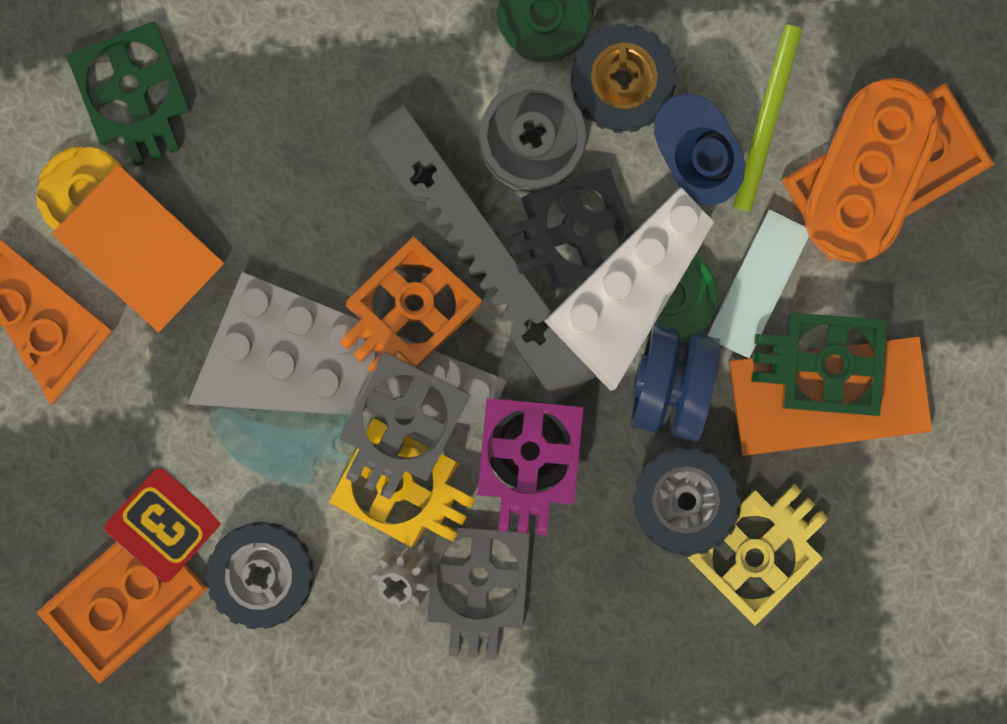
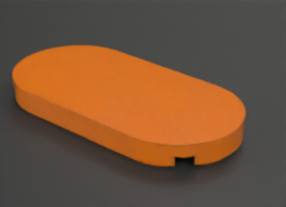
(872, 170)

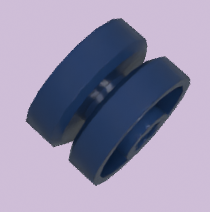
(682, 384)

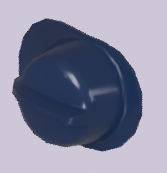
(700, 148)

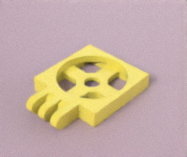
(787, 524)

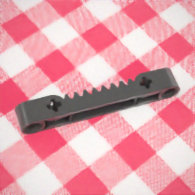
(404, 149)

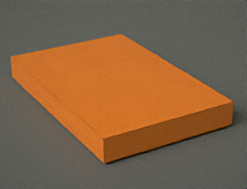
(138, 248)
(117, 609)

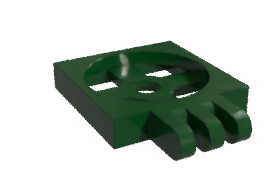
(145, 126)
(787, 360)

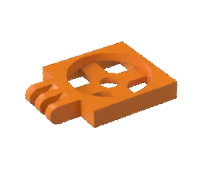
(382, 333)

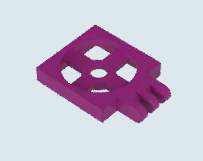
(526, 498)

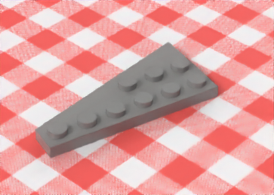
(289, 357)

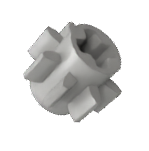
(403, 577)

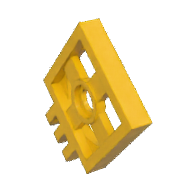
(435, 504)

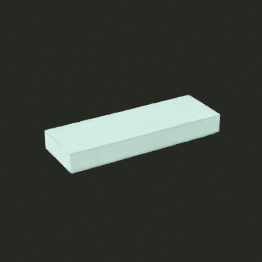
(758, 283)

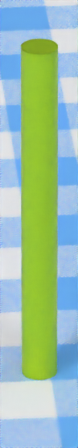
(768, 117)

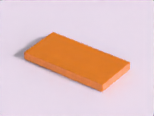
(955, 159)
(768, 428)

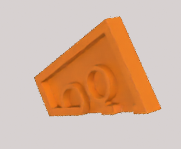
(46, 324)

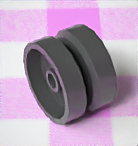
(538, 110)

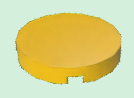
(76, 169)

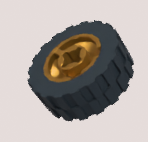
(622, 50)

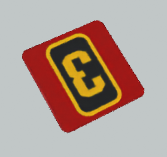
(162, 525)

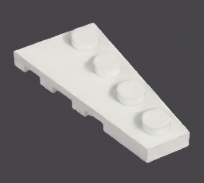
(627, 292)

